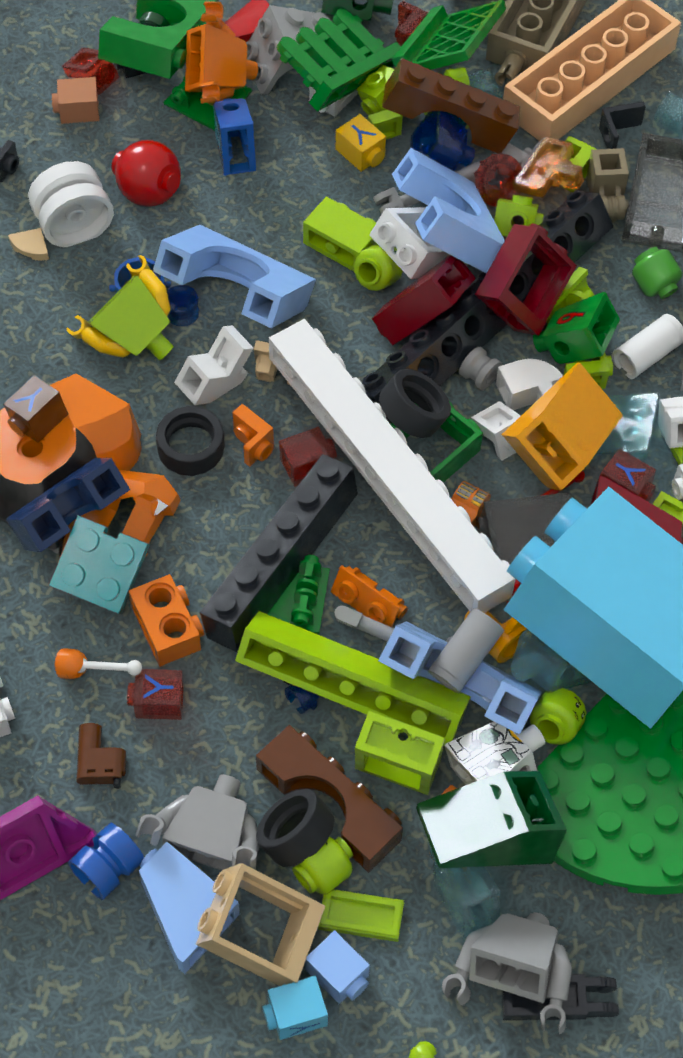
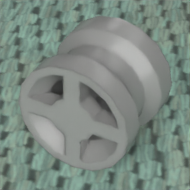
(480, 368)

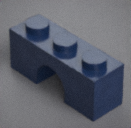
(48, 515)

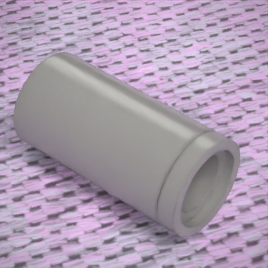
(466, 650)

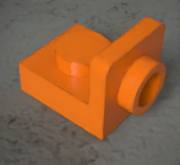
(254, 433)

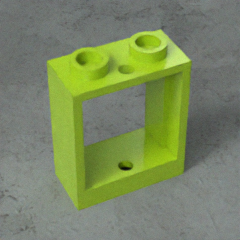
(405, 762)

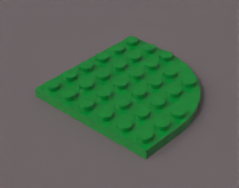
(621, 799)

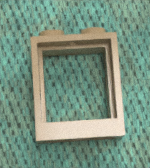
(295, 940)

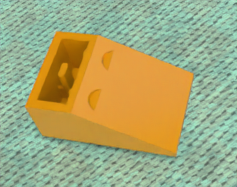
(564, 428)

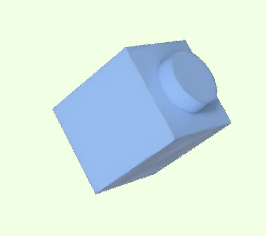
(338, 968)

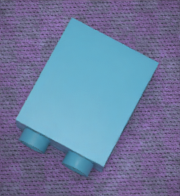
(608, 600)

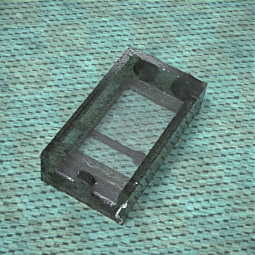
(657, 195)

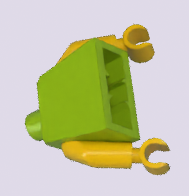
(131, 318)

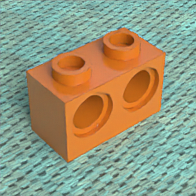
(160, 622)

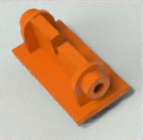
(361, 594)

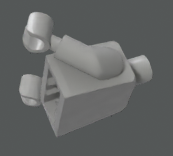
(207, 826)
(516, 958)

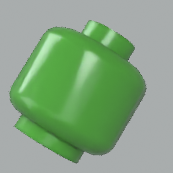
(657, 272)

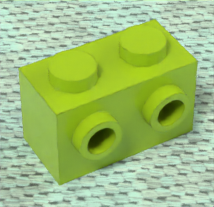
(337, 232)

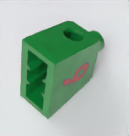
(579, 330)

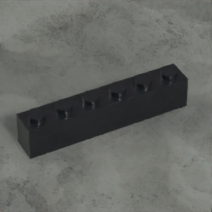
(278, 550)

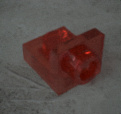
(408, 20)
(86, 64)

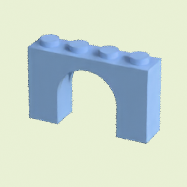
(455, 212)
(274, 288)
(499, 693)

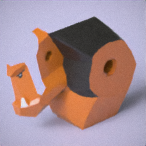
(94, 428)

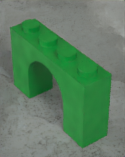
(152, 48)

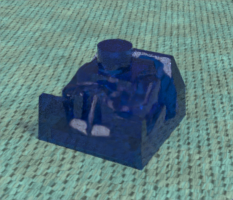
(443, 139)

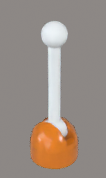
(74, 664)

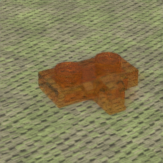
(547, 168)

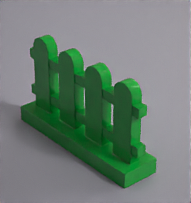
(335, 76)

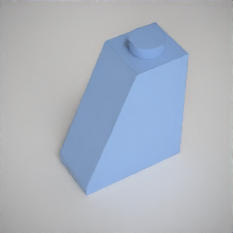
(179, 898)

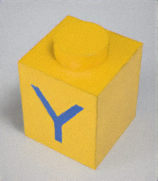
(361, 143)

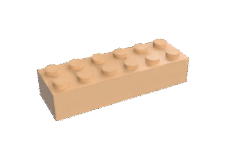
(592, 67)

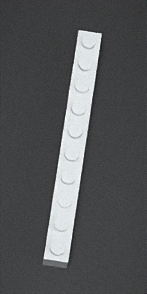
(392, 468)

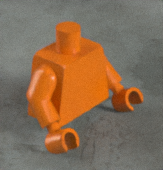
(216, 58)

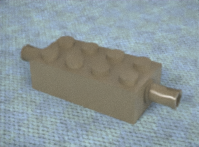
(528, 33)

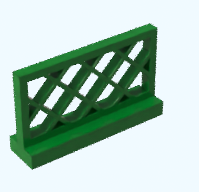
(450, 37)

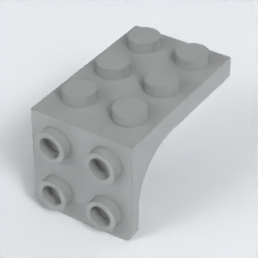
(263, 43)

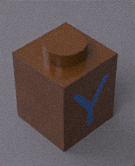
(35, 409)

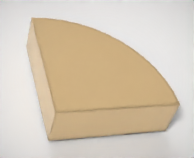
(30, 244)

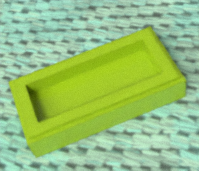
(362, 915)

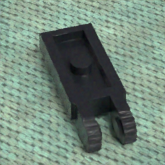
(576, 1006)

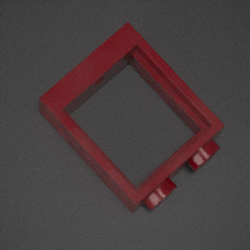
(557, 269)

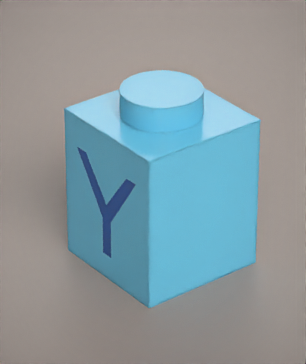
(295, 1008)

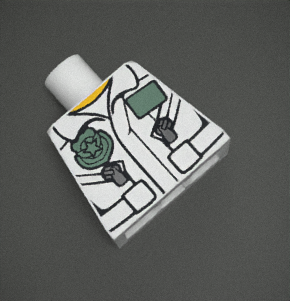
(493, 751)

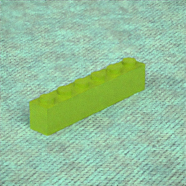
(349, 676)

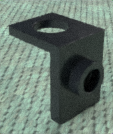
(620, 117)

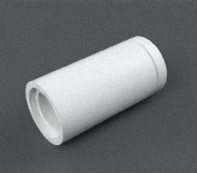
(649, 346)

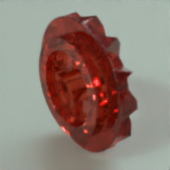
(486, 171)

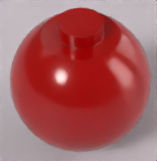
(147, 173)

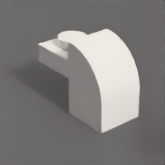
(217, 372)
(525, 381)

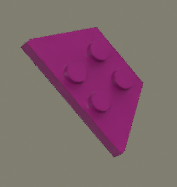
(36, 841)

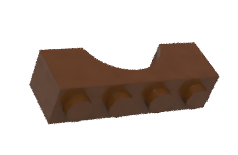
(420, 90)
(296, 764)

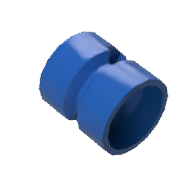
(103, 863)

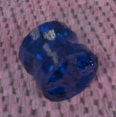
(180, 297)

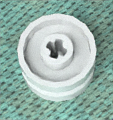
(70, 203)

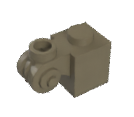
(609, 177)

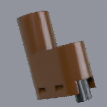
(95, 763)

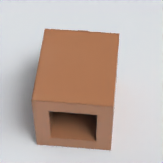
(76, 100)

